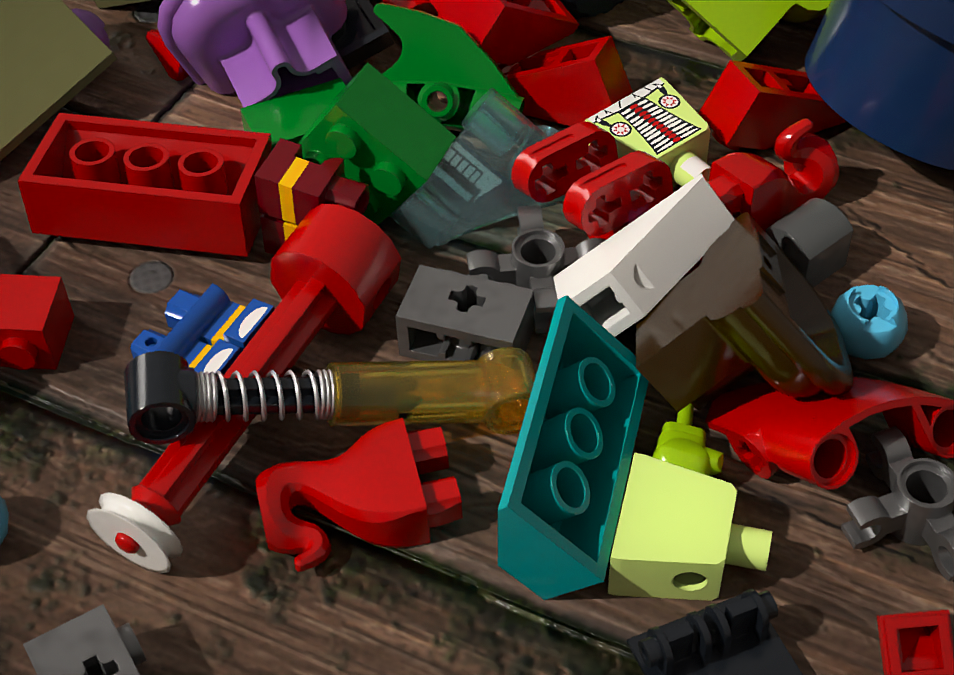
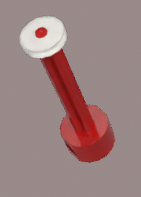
(328, 278)

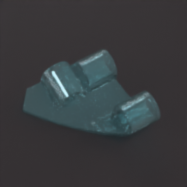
(474, 176)

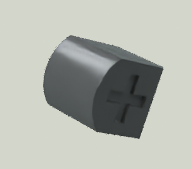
(814, 238)

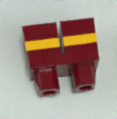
(293, 186)

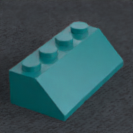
(571, 458)

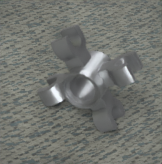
(533, 262)
(915, 510)

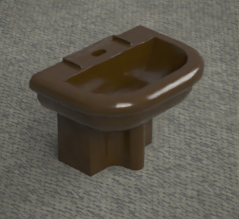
(738, 316)

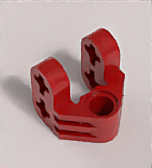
(598, 189)

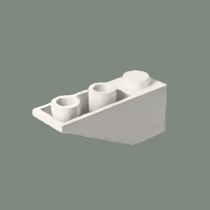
(646, 258)

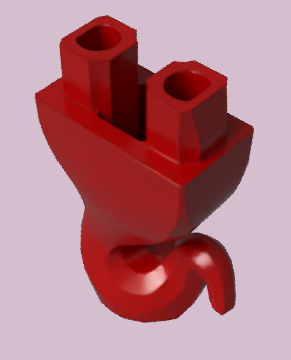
(767, 192)
(365, 490)

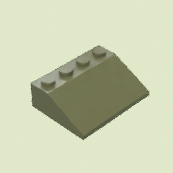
(43, 64)

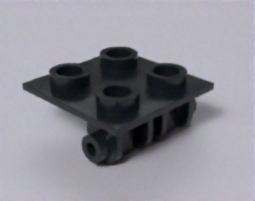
(717, 640)

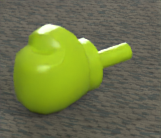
(686, 445)

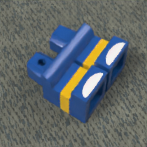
(206, 329)

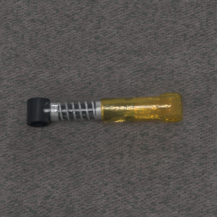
(170, 397)

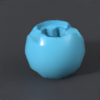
(870, 321)

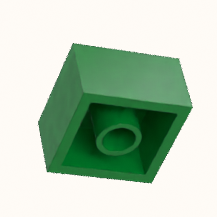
(381, 139)

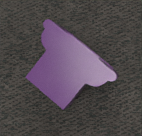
(255, 44)

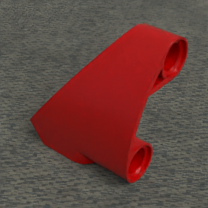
(813, 433)

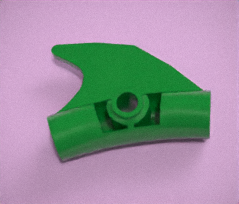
(442, 59)

